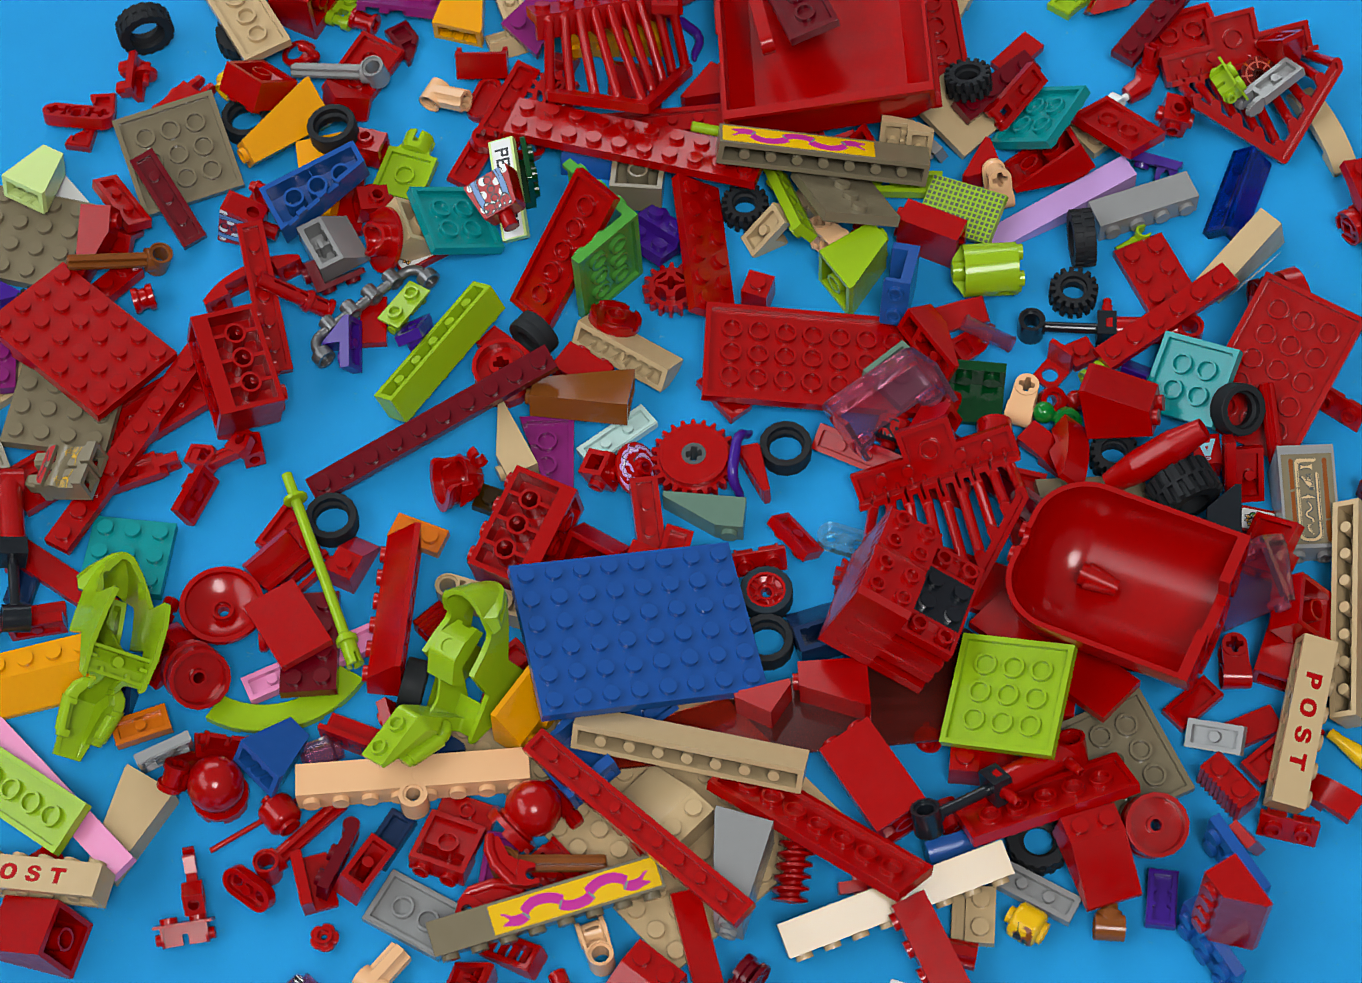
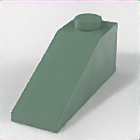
(715, 514)

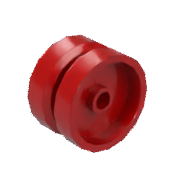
(493, 357)
(195, 674)
(1169, 821)

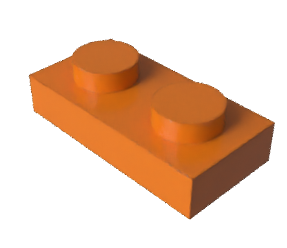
(432, 537)
(142, 726)

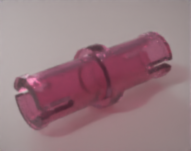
(988, 333)

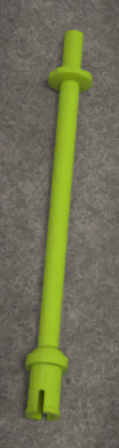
(346, 639)

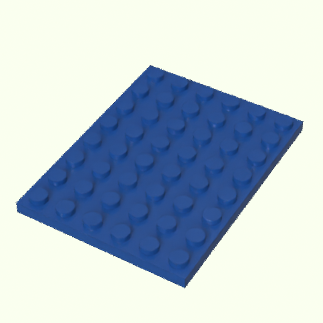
(635, 630)

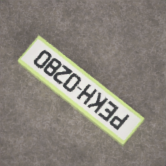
(503, 152)

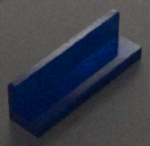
(1238, 193)

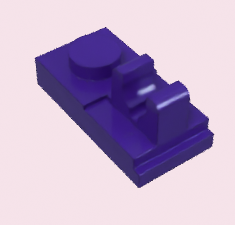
(1163, 164)

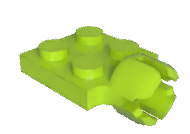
(408, 164)

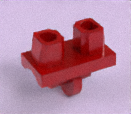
(137, 76)

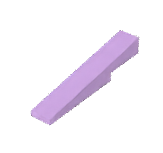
(1053, 209)

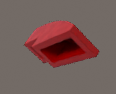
(1070, 451)

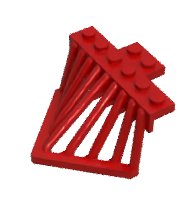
(583, 16)
(1234, 40)
(933, 460)

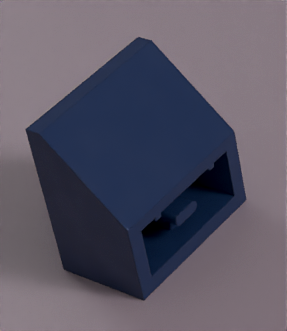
(806, 629)

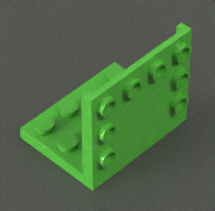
(609, 259)

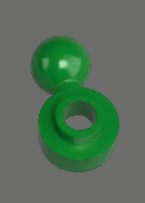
(1045, 412)

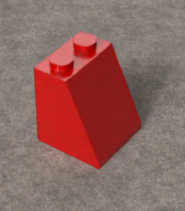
(1119, 404)
(42, 935)

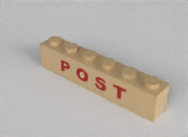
(1301, 724)
(52, 878)

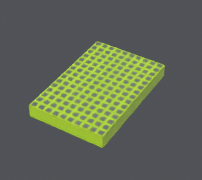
(975, 204)

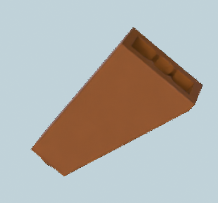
(584, 396)

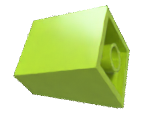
(853, 265)

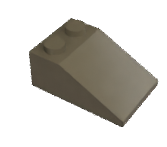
(637, 185)

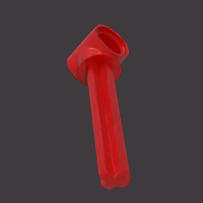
(298, 840)

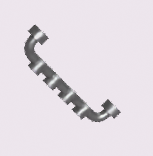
(372, 295)

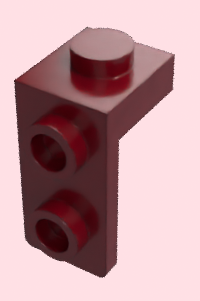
(312, 276)

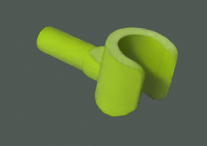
(1136, 237)

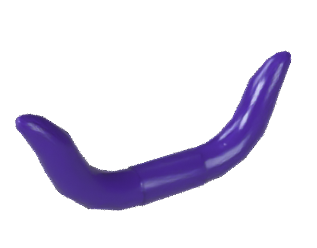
(696, 33)
(733, 460)

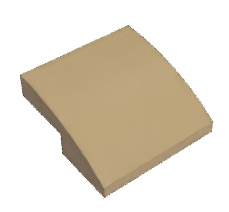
(906, 132)

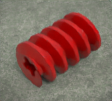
(793, 873)

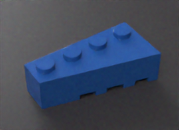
(313, 188)

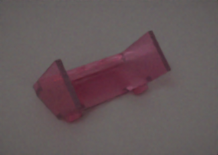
(885, 395)

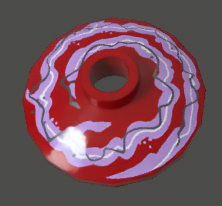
(632, 462)

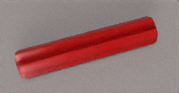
(1271, 419)

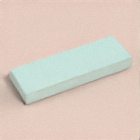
(615, 435)

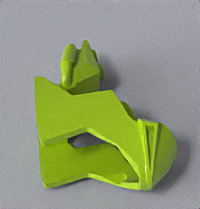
(453, 656)
(96, 702)

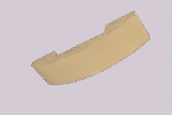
(1328, 134)

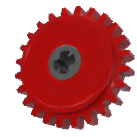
(687, 443)

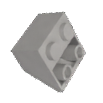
(332, 245)

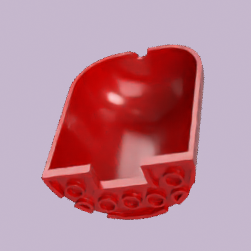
(1170, 569)

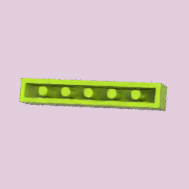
(439, 351)

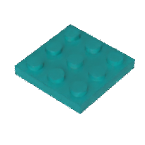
(1043, 119)
(453, 222)
(1190, 375)
(145, 540)

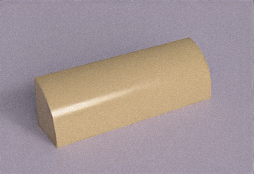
(651, 362)

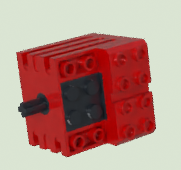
(902, 601)

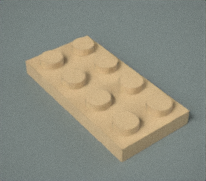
(251, 27)

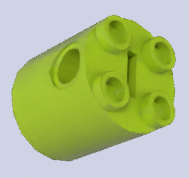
(988, 269)

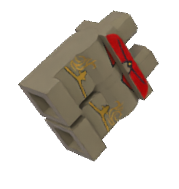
(67, 470)

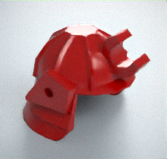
(457, 479)

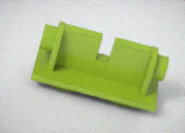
(1227, 83)
(403, 306)

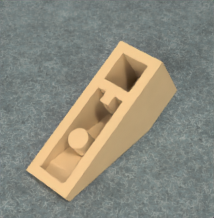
(511, 446)

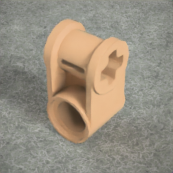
(998, 179)
(827, 233)
(1022, 402)
(596, 941)

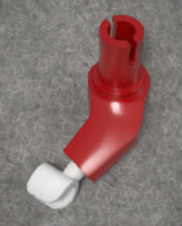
(1145, 77)

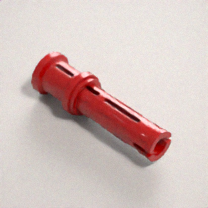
(307, 300)

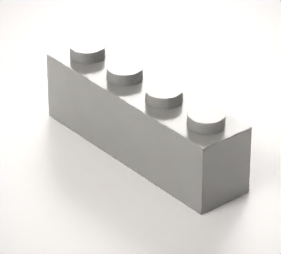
(1144, 205)

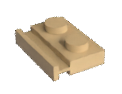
(975, 917)

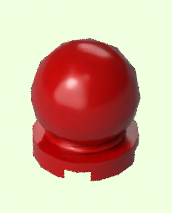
(217, 789)
(529, 812)

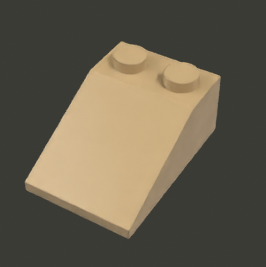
(672, 804)

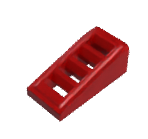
(753, 464)
(529, 963)

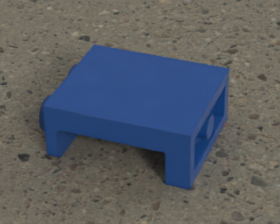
(901, 284)
(601, 763)

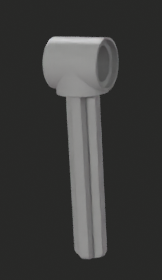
(363, 71)

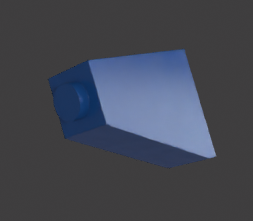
(271, 754)

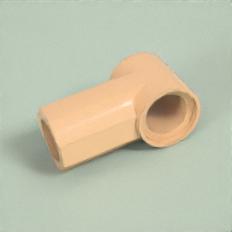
(441, 95)
(385, 967)

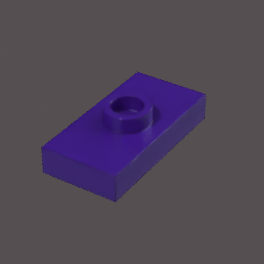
(1161, 899)

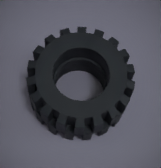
(1186, 485)

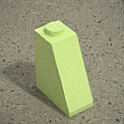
(35, 179)

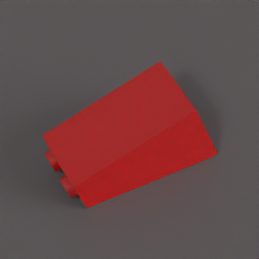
(873, 778)

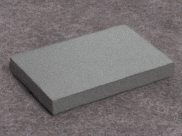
(155, 756)
(403, 909)

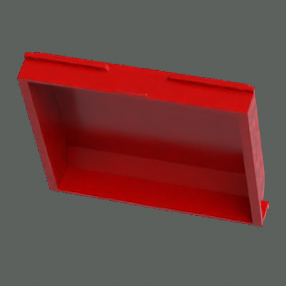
(846, 77)

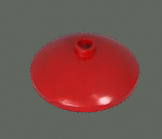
(217, 592)

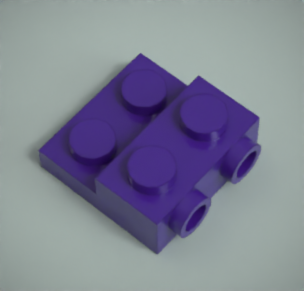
(658, 235)

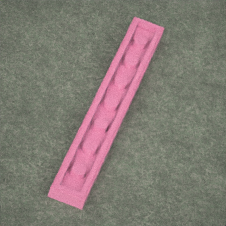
(91, 833)

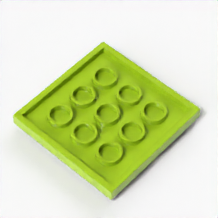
(1008, 695)

